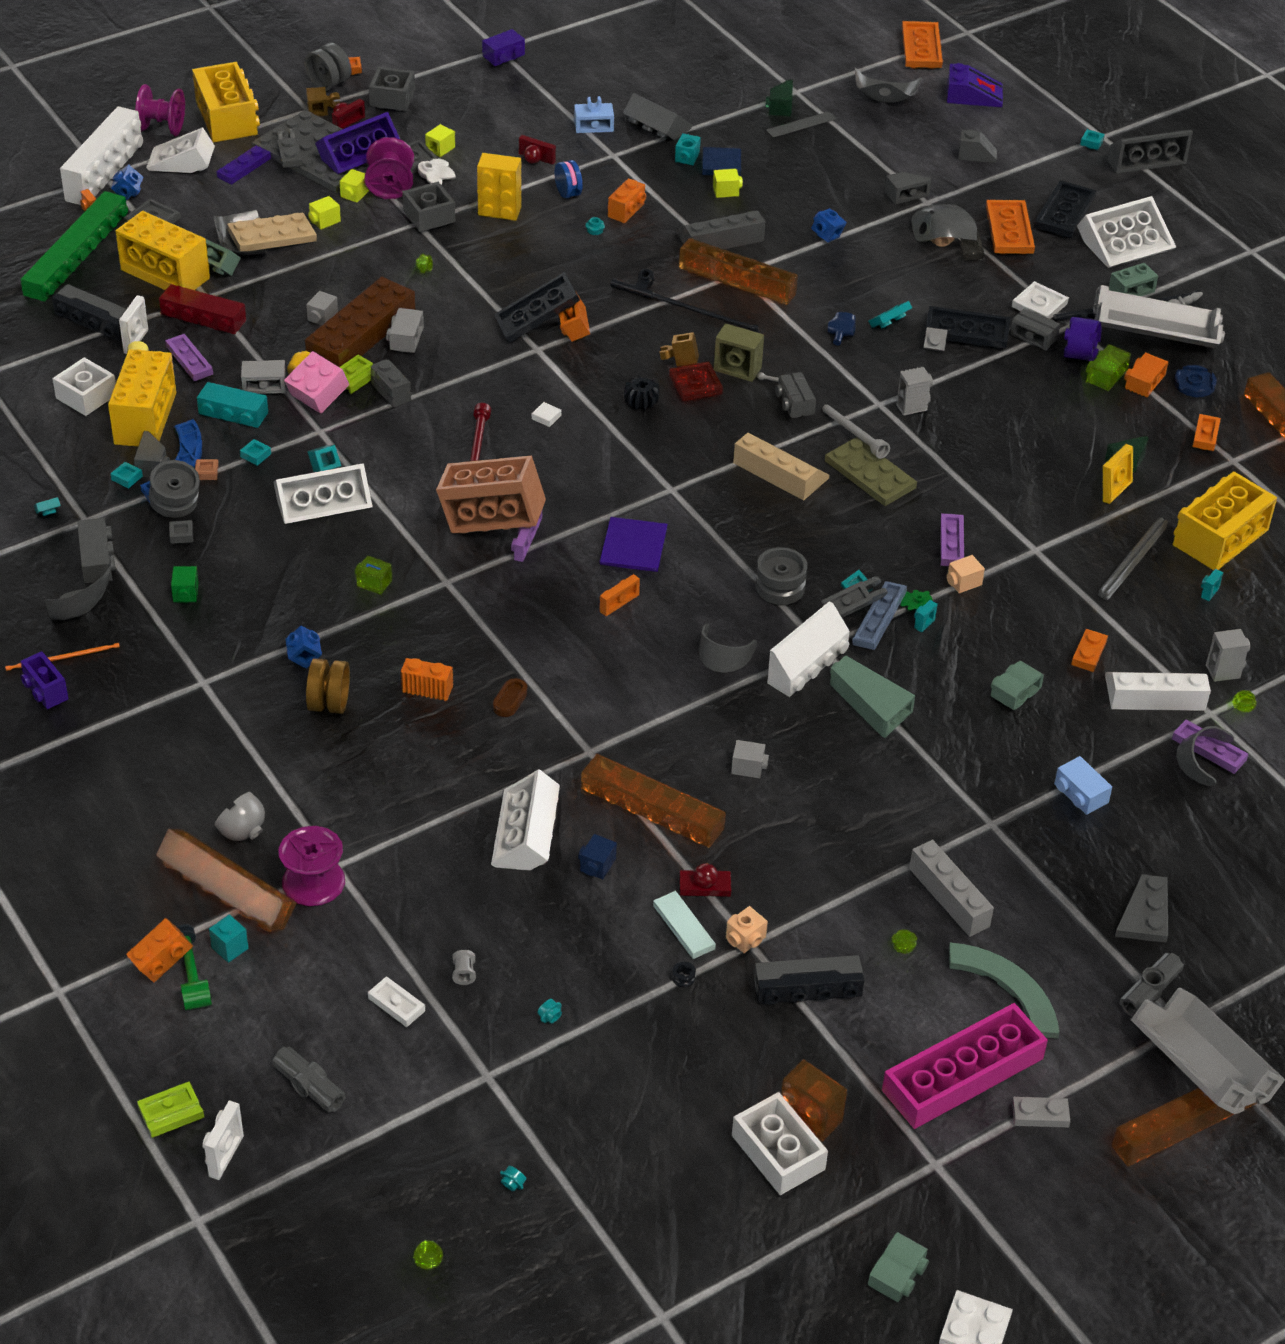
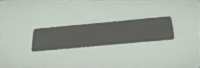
(801, 124)

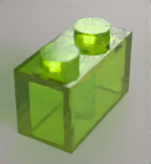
(1108, 367)

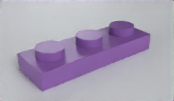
(189, 357)
(951, 538)
(522, 543)
(1217, 751)

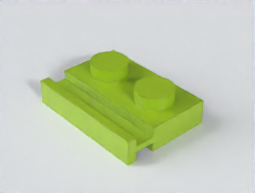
(357, 372)
(170, 1109)

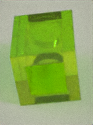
(373, 574)

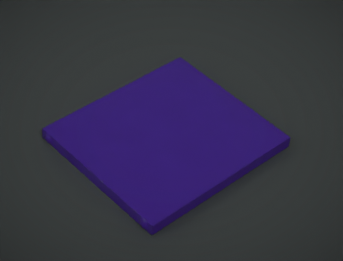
(633, 544)

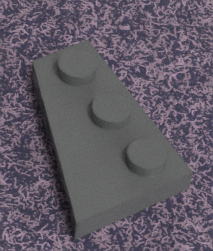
(1147, 911)

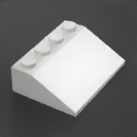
(1126, 232)

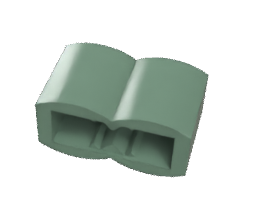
(1016, 685)
(898, 1267)

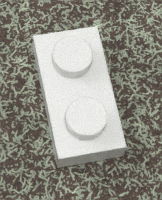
(396, 1001)

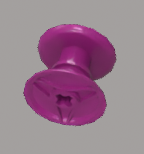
(160, 109)
(389, 168)
(312, 865)

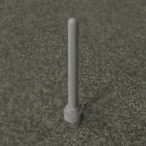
(878, 447)

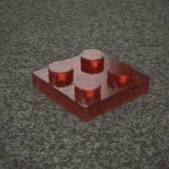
(696, 381)

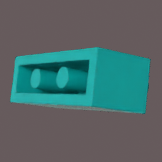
(232, 404)

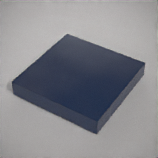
(721, 159)

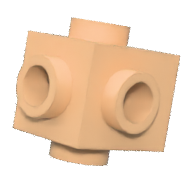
(746, 929)

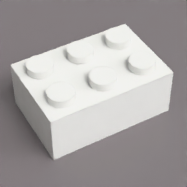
(779, 1143)

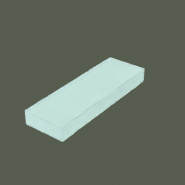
(684, 925)

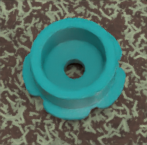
(595, 226)
(550, 1011)
(512, 1178)

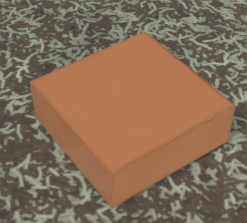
(207, 468)

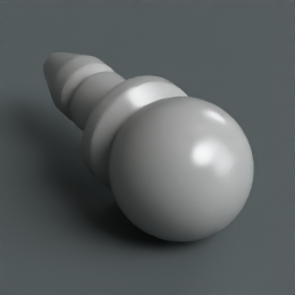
(1188, 299)

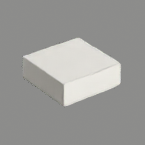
(546, 414)

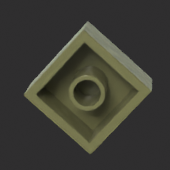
(738, 352)

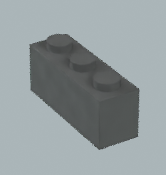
(95, 548)

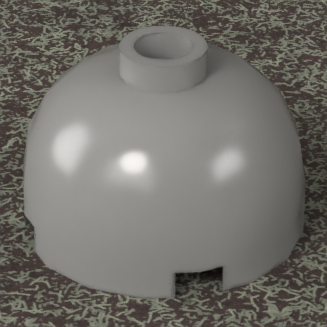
(242, 819)

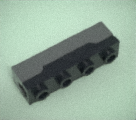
(89, 311)
(808, 979)

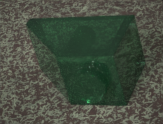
(780, 99)
(1139, 450)

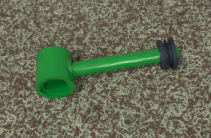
(196, 991)

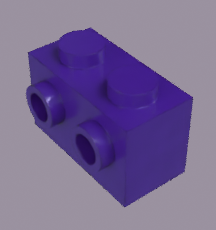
(503, 47)
(44, 680)

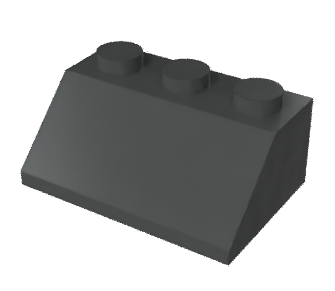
(655, 118)

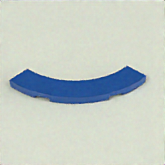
(190, 447)

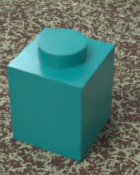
(324, 458)
(228, 938)

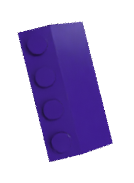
(349, 146)

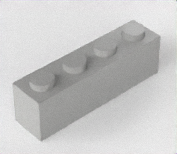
(951, 888)

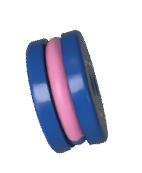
(568, 179)

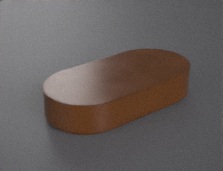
(510, 697)

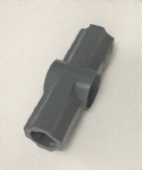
(1152, 983)
(309, 1079)

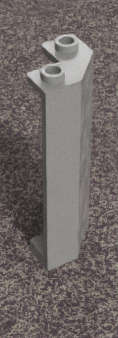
(1158, 318)
(1208, 1051)

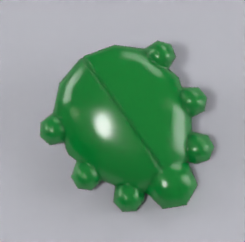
(915, 599)

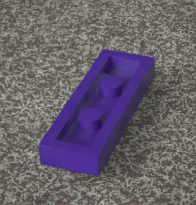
(243, 164)

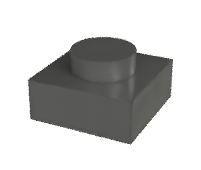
(181, 531)

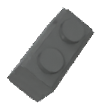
(1035, 329)
(390, 383)
(795, 395)

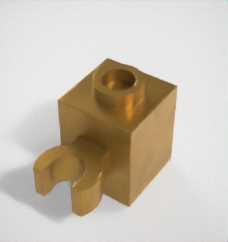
(319, 102)
(683, 349)

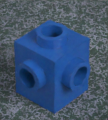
(127, 182)
(828, 225)
(303, 646)

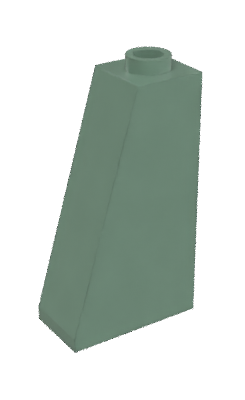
(872, 695)

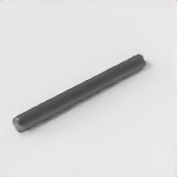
(1132, 558)

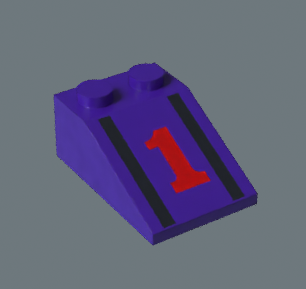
(972, 87)

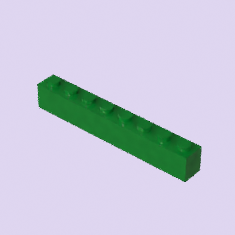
(74, 246)

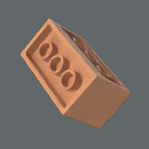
(491, 494)

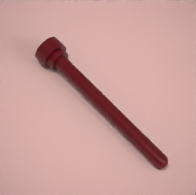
(481, 413)

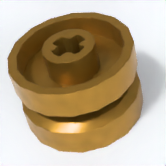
(328, 686)

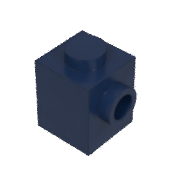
(597, 856)

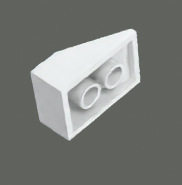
(183, 154)

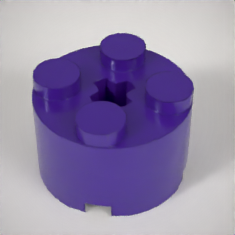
(1082, 339)

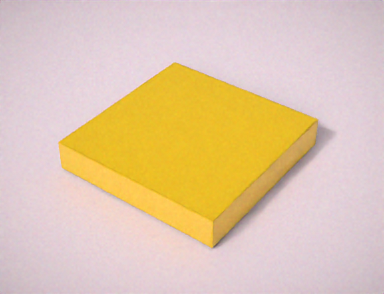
(1117, 473)

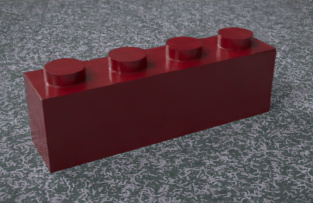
(202, 309)

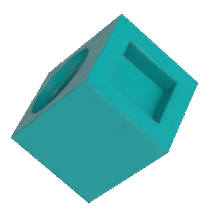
(687, 149)

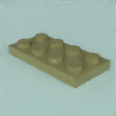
(873, 475)

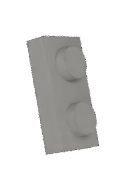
(1041, 1112)

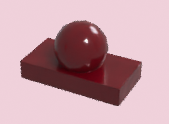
(346, 115)
(536, 150)
(705, 881)

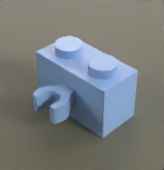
(594, 117)

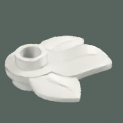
(435, 170)

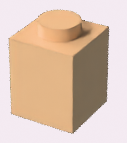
(965, 574)

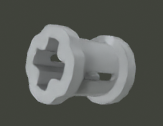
(464, 970)

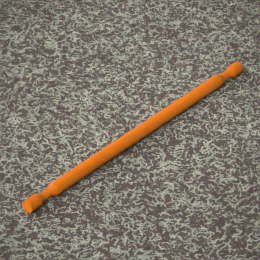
(73, 654)

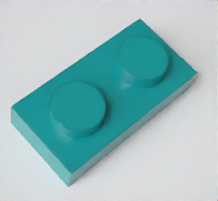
(896, 312)

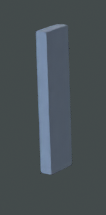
(879, 616)

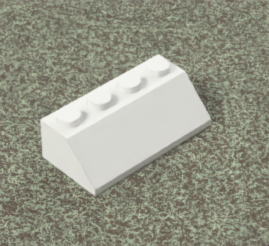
(323, 493)
(808, 650)
(1158, 691)
(526, 823)

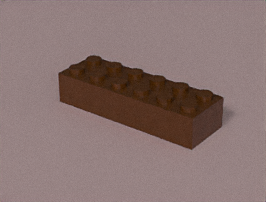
(360, 322)

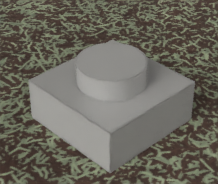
(935, 339)

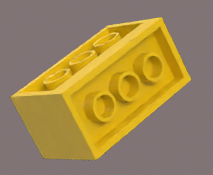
(225, 101)
(162, 252)
(142, 396)
(1224, 521)

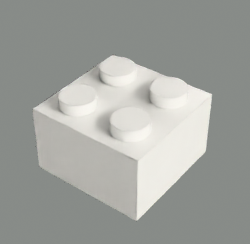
(84, 386)

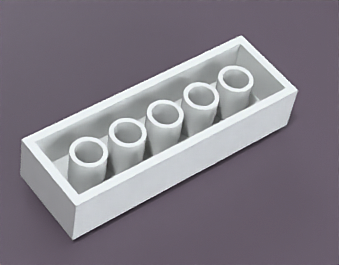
(102, 154)

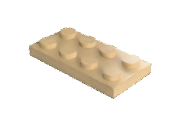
(271, 232)

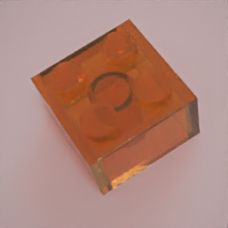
(815, 1098)

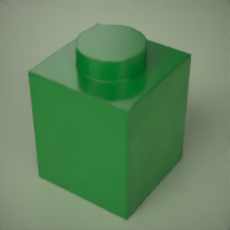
(184, 584)

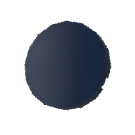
(1195, 381)

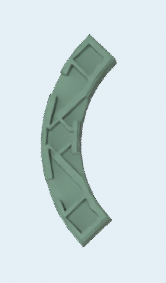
(1012, 979)

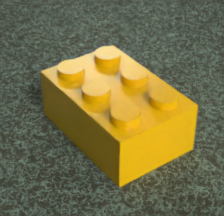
(499, 186)

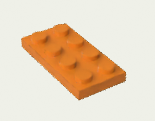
(922, 44)
(1010, 226)

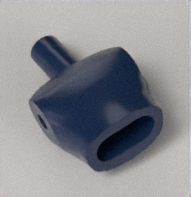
(842, 326)

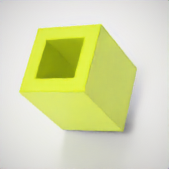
(440, 140)
(726, 183)
(353, 186)
(324, 212)

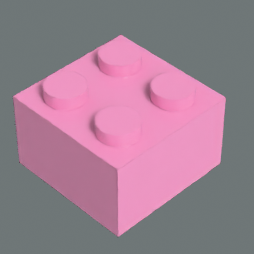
(316, 382)

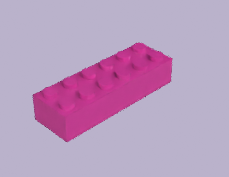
(964, 1065)

